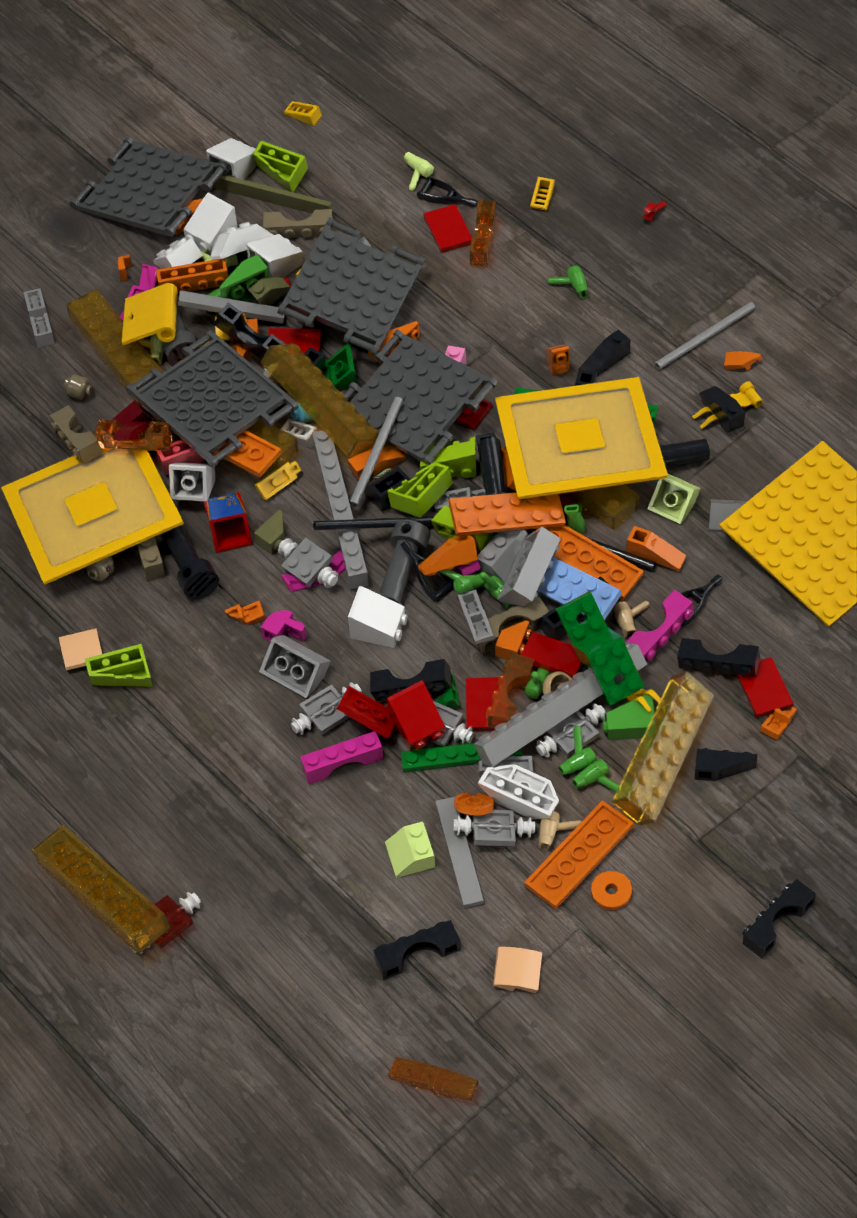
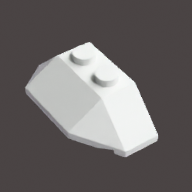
(235, 239)
(520, 791)

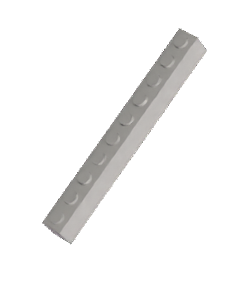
(340, 509)
(546, 713)

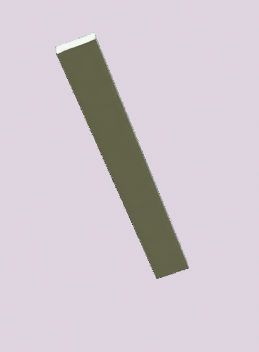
(270, 194)

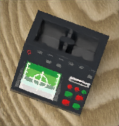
(381, 483)

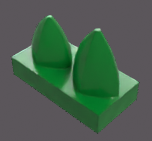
(450, 696)

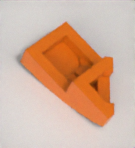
(124, 262)
(740, 359)
(248, 614)
(777, 722)

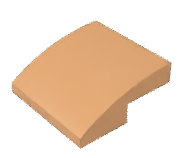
(78, 647)
(517, 969)

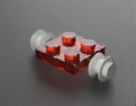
(176, 916)

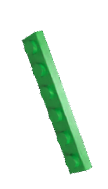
(442, 757)

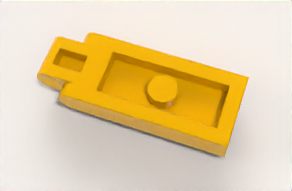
(277, 479)

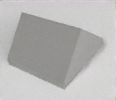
(720, 511)

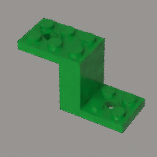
(600, 648)

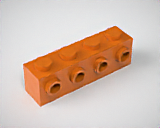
(195, 275)

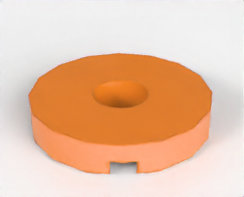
(474, 805)
(607, 880)

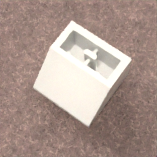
(180, 253)

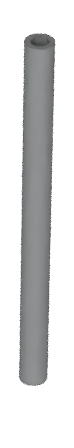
(716, 328)
(375, 453)

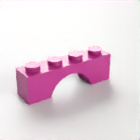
(677, 610)
(321, 763)

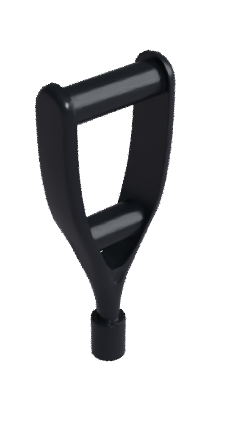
(449, 198)
(415, 558)
(695, 593)

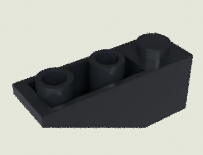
(716, 765)

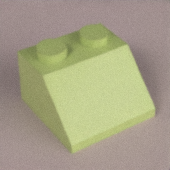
(673, 498)
(410, 850)

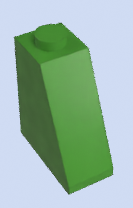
(628, 720)

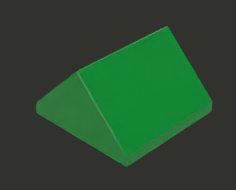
(341, 368)

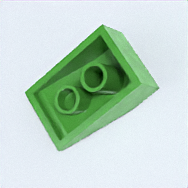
(243, 278)

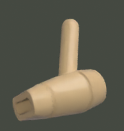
(625, 615)
(550, 826)

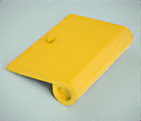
(151, 314)

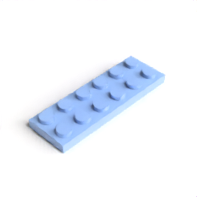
(566, 583)

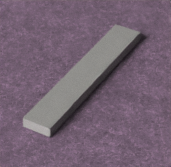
(216, 304)
(459, 855)

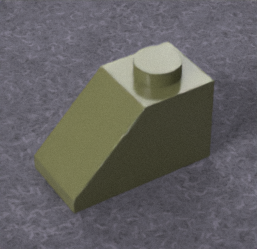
(269, 290)
(271, 533)

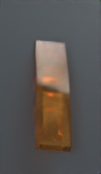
(433, 1078)

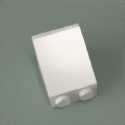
(236, 155)
(209, 222)
(277, 254)
(191, 481)
(376, 618)

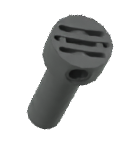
(182, 339)
(401, 561)

